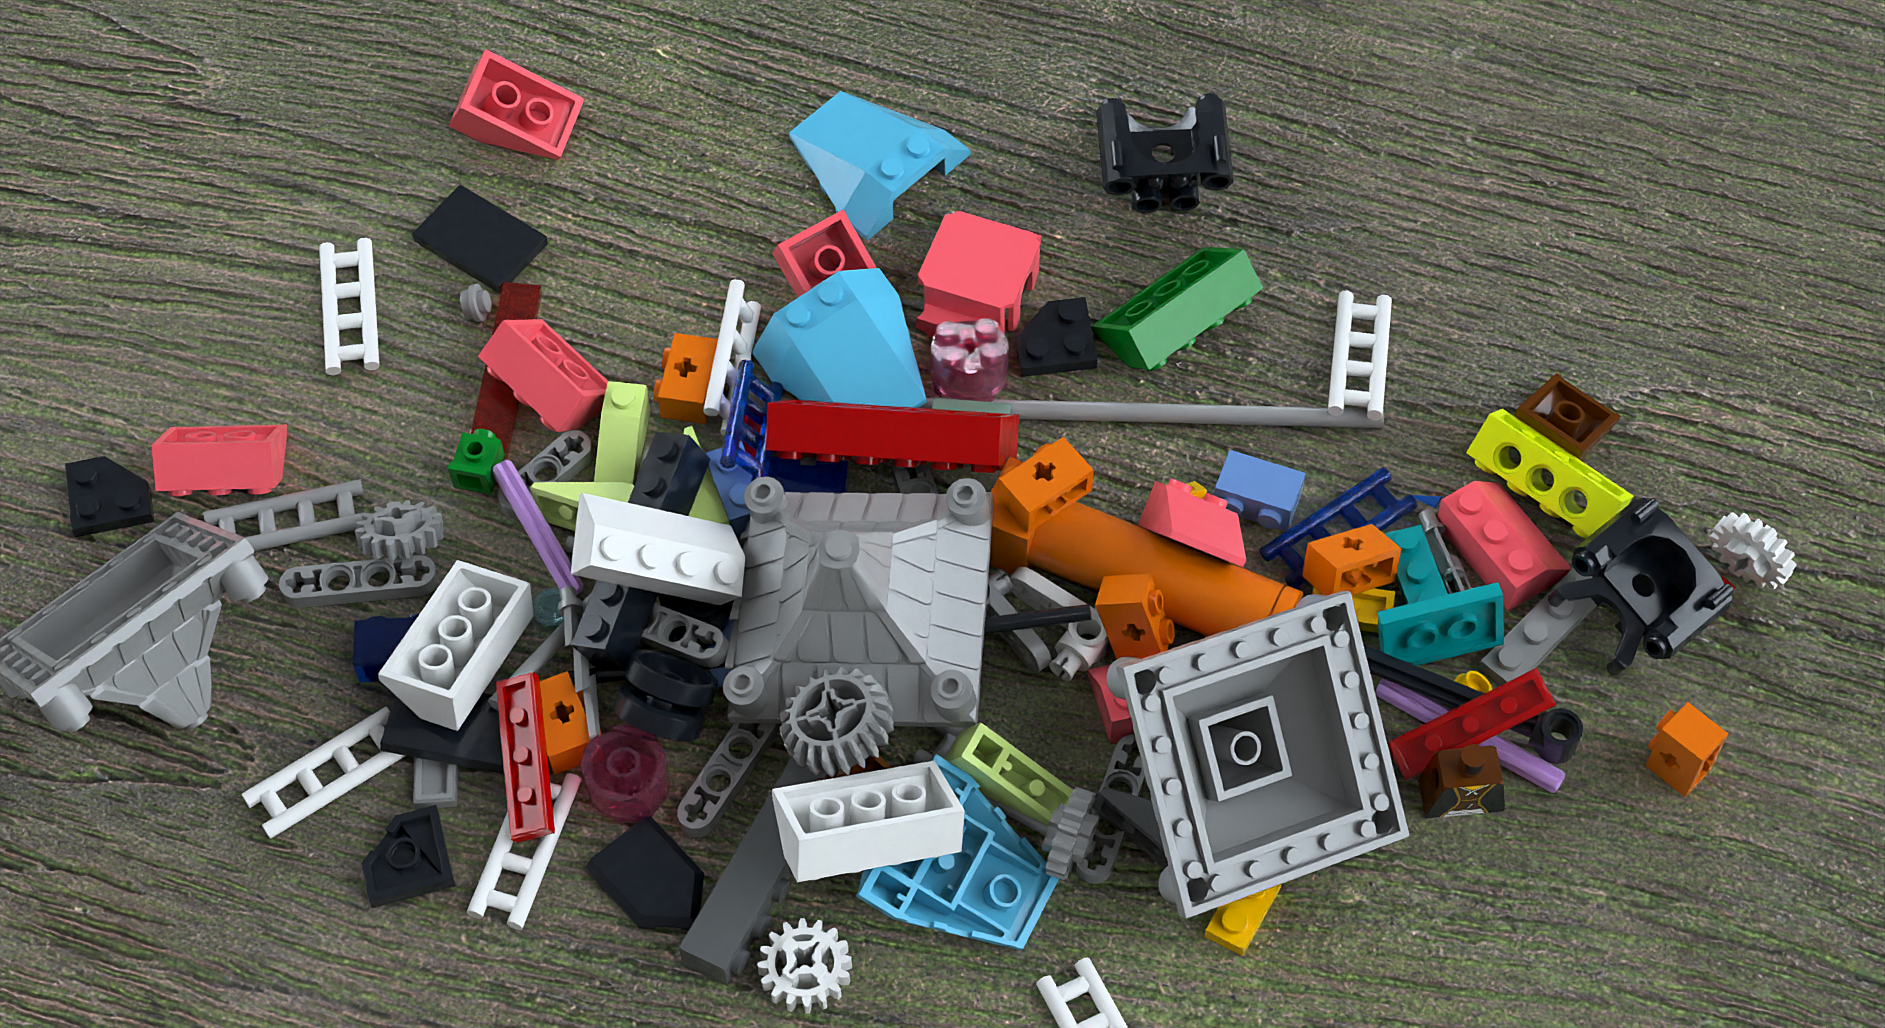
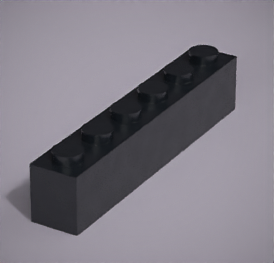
(617, 612)

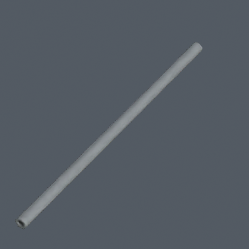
(1187, 413)

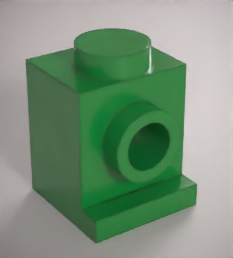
(474, 461)

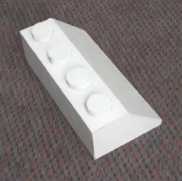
(657, 551)
(458, 643)
(868, 820)

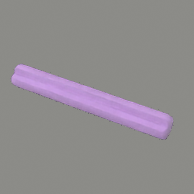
(536, 525)

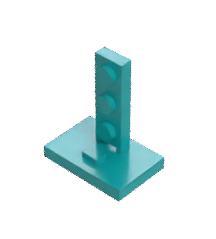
(1432, 621)

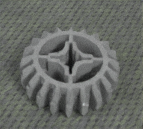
(836, 721)

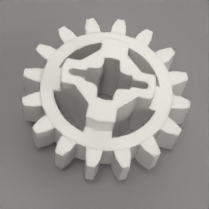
(1752, 550)
(804, 947)

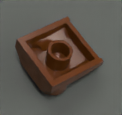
(1567, 416)

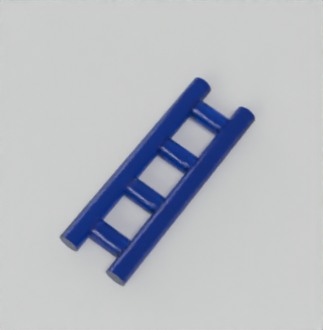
(737, 429)
(1341, 506)

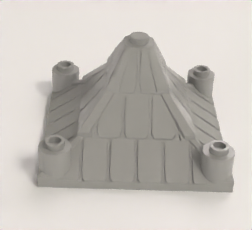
(865, 587)
(134, 628)
(1262, 752)

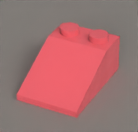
(515, 108)
(821, 252)
(1194, 521)

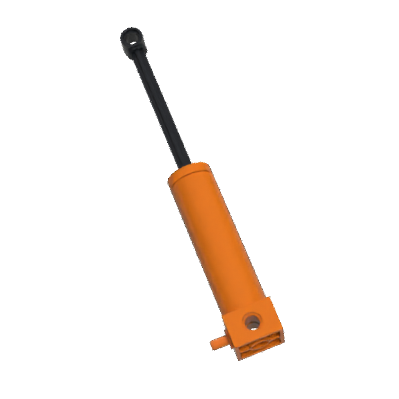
(1213, 595)

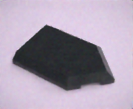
(650, 877)

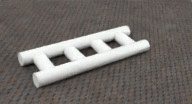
(366, 318)
(729, 340)
(1343, 367)
(302, 770)
(533, 868)
(1087, 982)

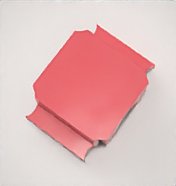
(976, 272)

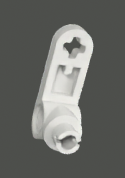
(1072, 650)

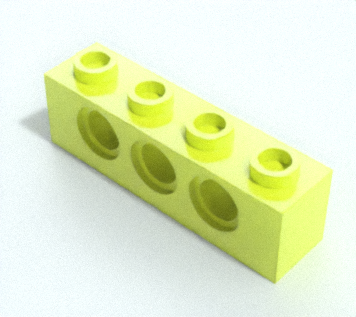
(1538, 452)

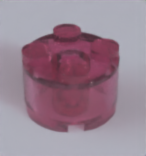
(969, 360)
(625, 774)

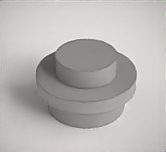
(475, 303)

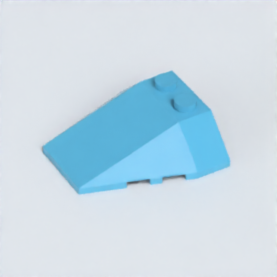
(871, 156)
(844, 344)
(982, 893)

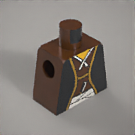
(1462, 782)

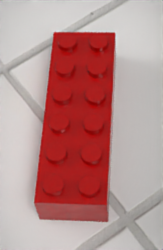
(892, 432)

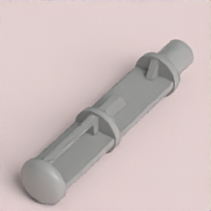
(1448, 565)

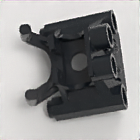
(1198, 148)
(1650, 580)

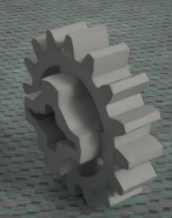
(399, 530)
(1070, 833)

